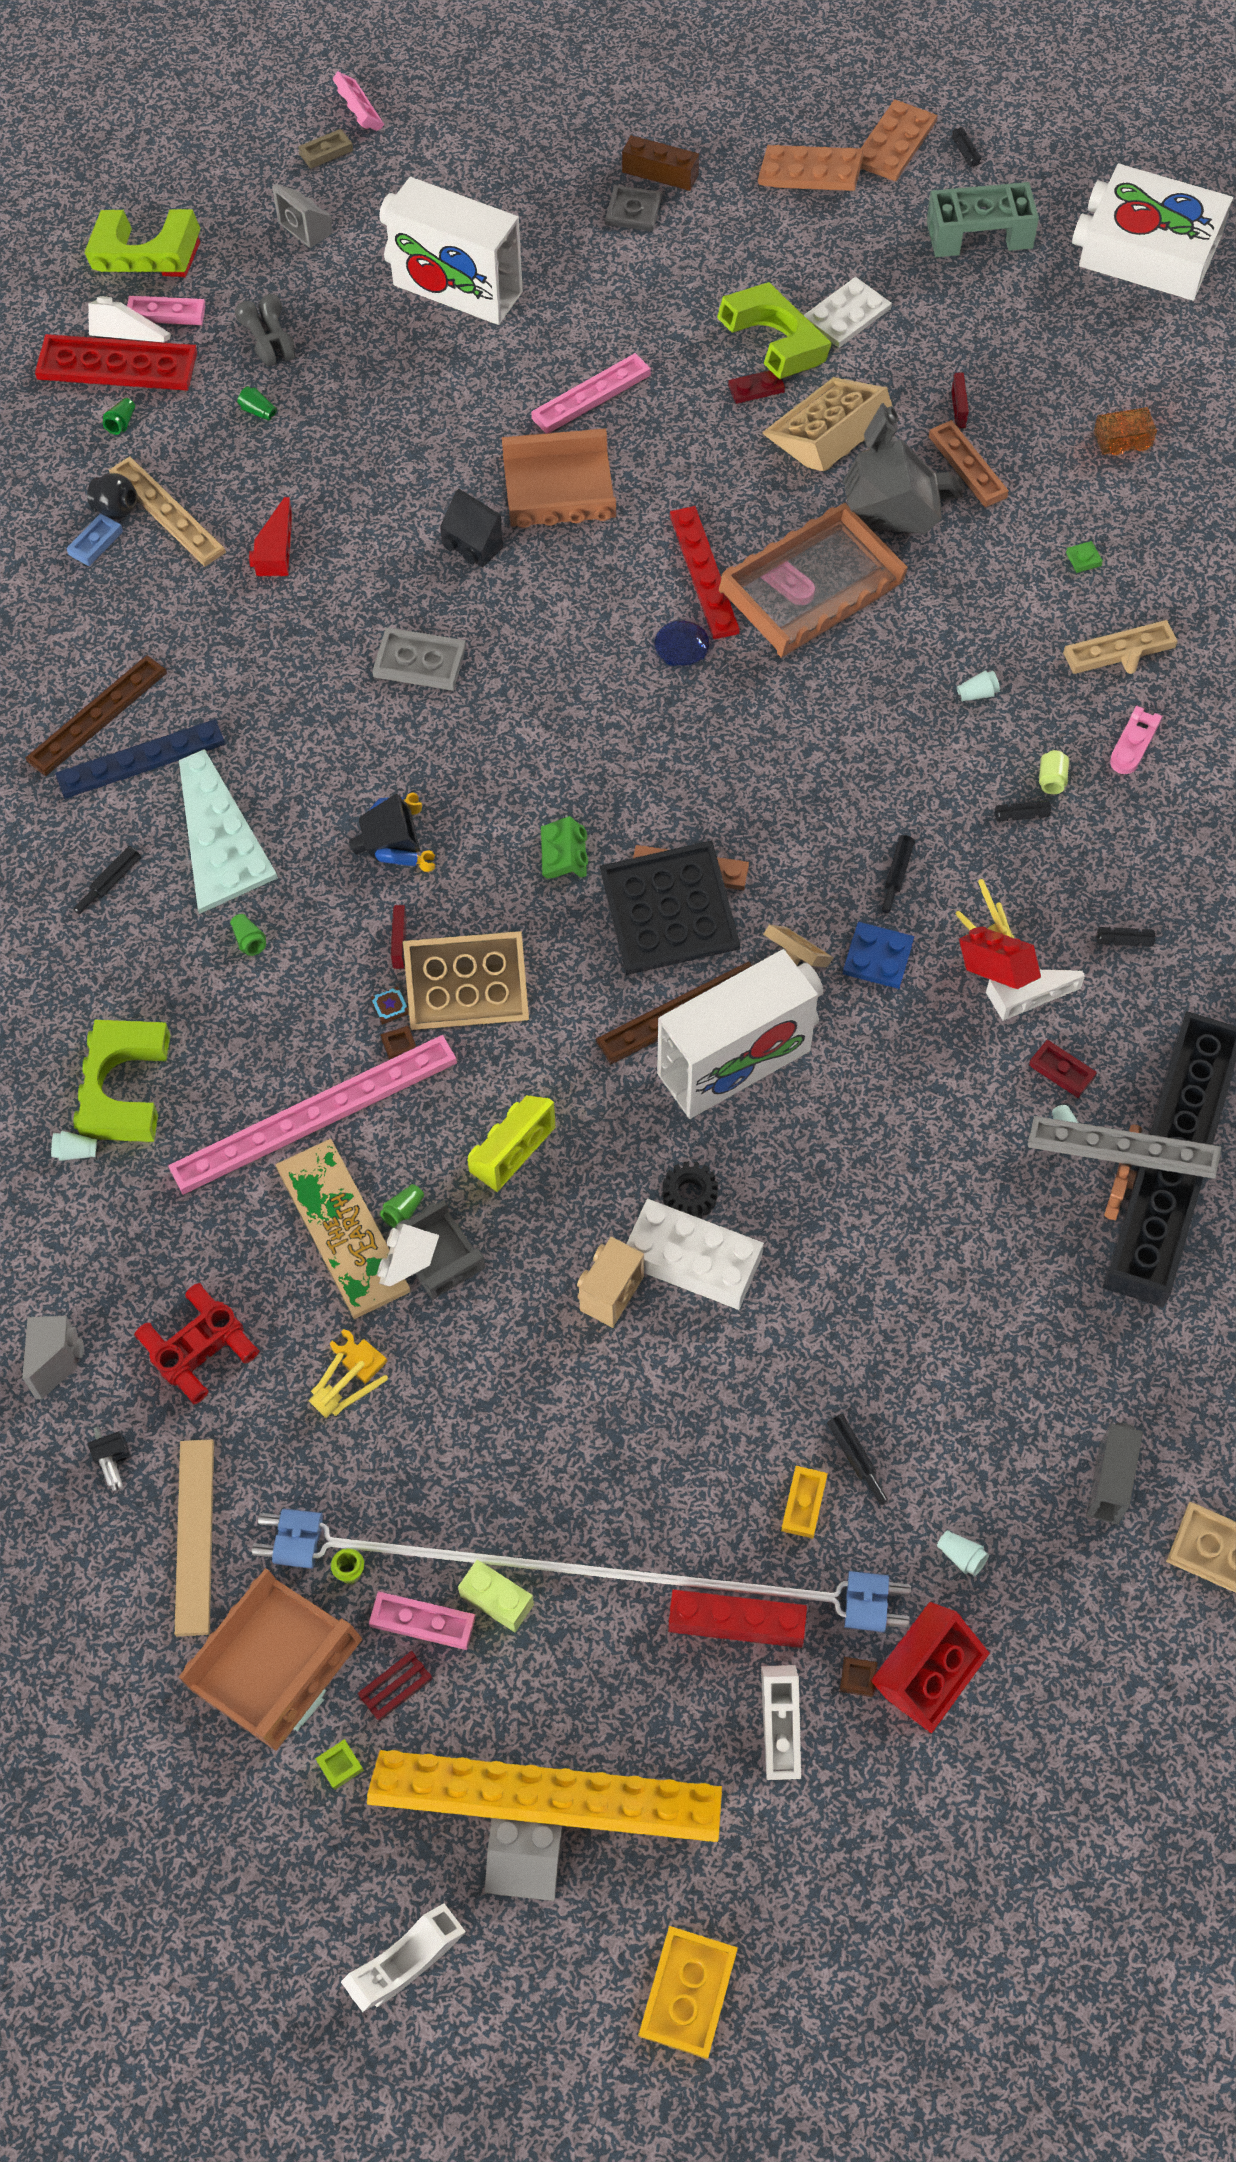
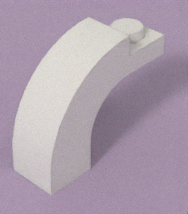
(405, 1960)

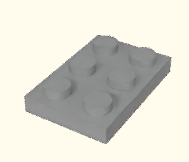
(419, 658)

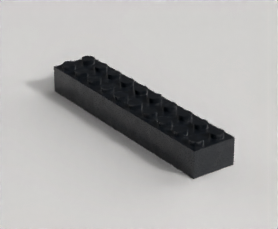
(1164, 1200)

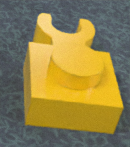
(362, 1352)

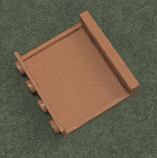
(270, 1659)

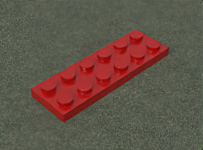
(116, 362)

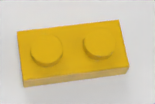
(804, 1502)

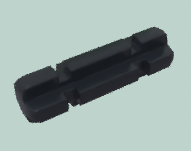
(966, 147)
(1023, 810)
(1125, 936)

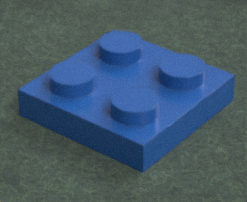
(878, 955)

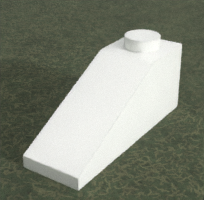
(120, 321)
(1050, 986)
(781, 1721)

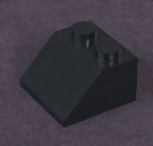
(471, 529)

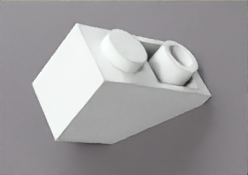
(409, 1253)

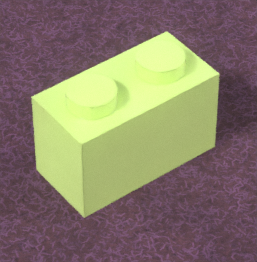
(496, 1595)

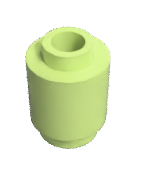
(1054, 772)

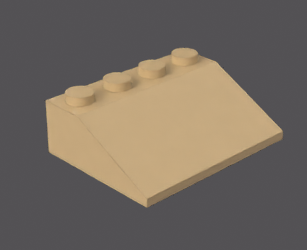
(829, 424)
(466, 980)

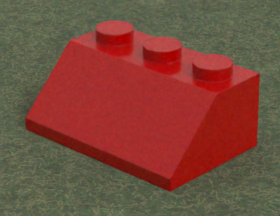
(931, 1665)

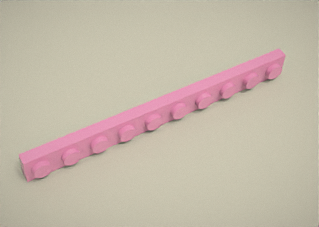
(312, 1114)

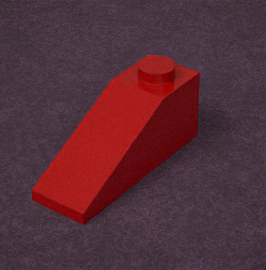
(273, 543)

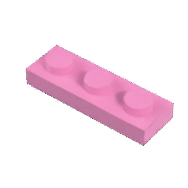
(358, 102)
(169, 310)
(422, 1620)

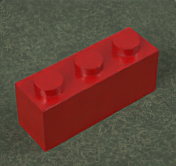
(999, 957)

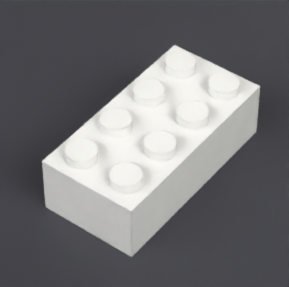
(695, 1253)

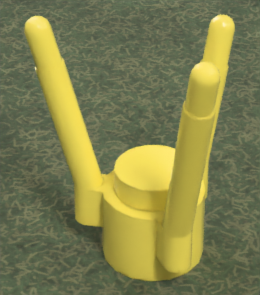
(1001, 924)
(327, 1399)

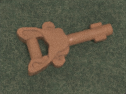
(1124, 1179)

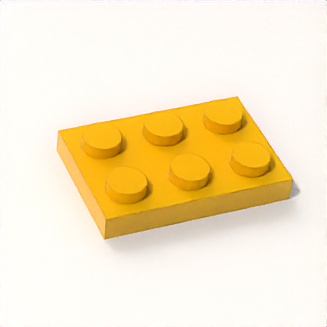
(688, 1992)

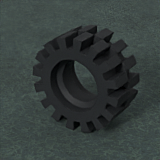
(687, 1174)

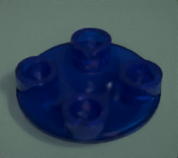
(681, 643)

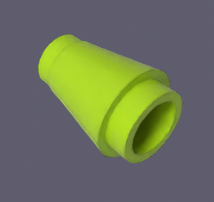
(344, 1560)

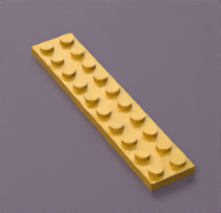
(546, 1795)

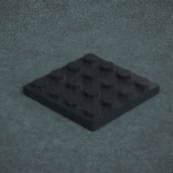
(669, 907)

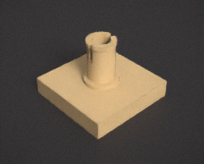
(797, 946)

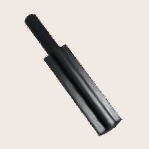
(897, 870)
(109, 877)
(856, 1455)

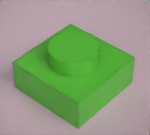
(1084, 557)

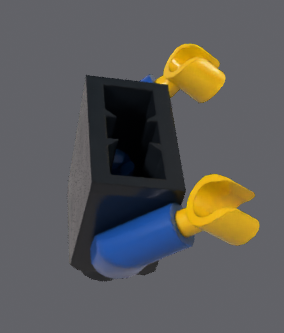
(391, 833)

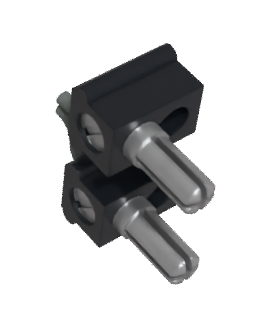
(107, 1453)

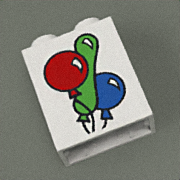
(1152, 230)
(453, 249)
(738, 1032)

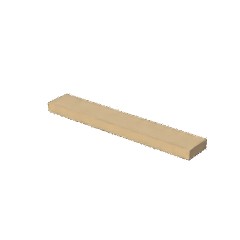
(170, 513)
(194, 1538)

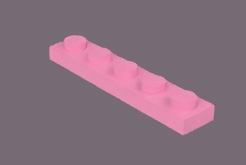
(591, 393)

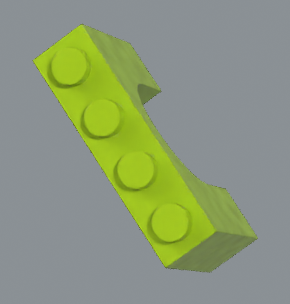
(165, 253)
(766, 306)
(109, 1046)

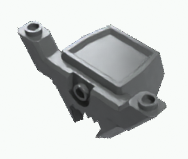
(893, 485)

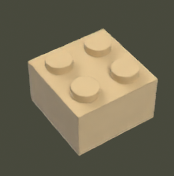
(610, 1281)

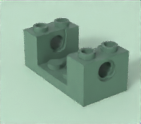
(958, 211)

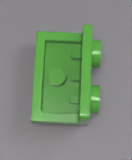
(563, 848)

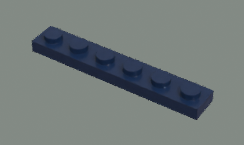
(139, 758)

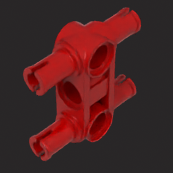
(196, 1342)

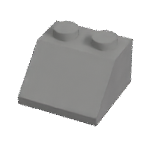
(301, 216)
(49, 1353)
(523, 1859)

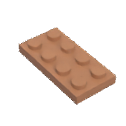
(896, 139)
(811, 167)

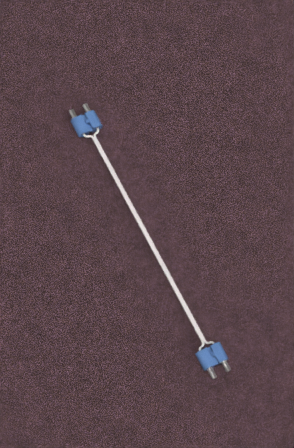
(865, 1592)

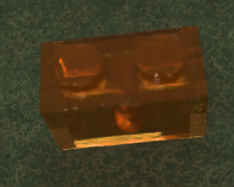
(1125, 431)

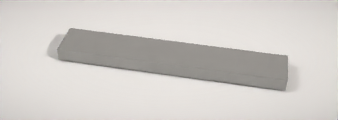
(1125, 1147)

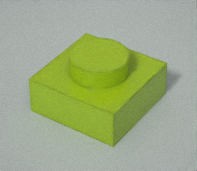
(339, 1764)

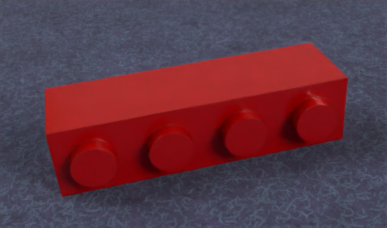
(737, 1618)

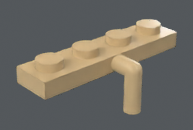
(1120, 647)

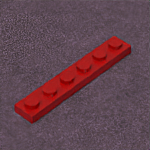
(704, 572)

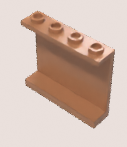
(558, 478)

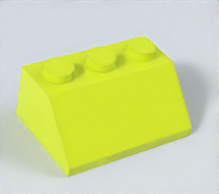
(512, 1141)

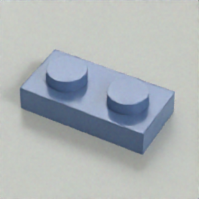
(94, 539)

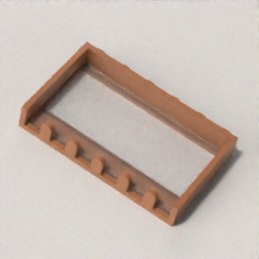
(813, 578)

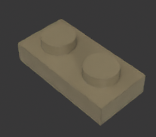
(325, 148)

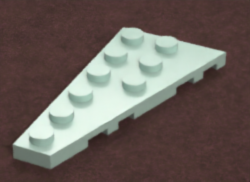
(222, 845)

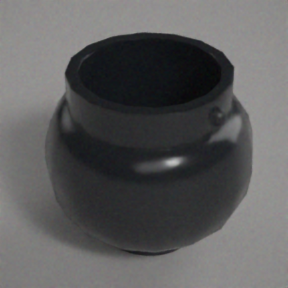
(112, 495)

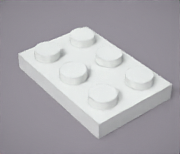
(848, 311)

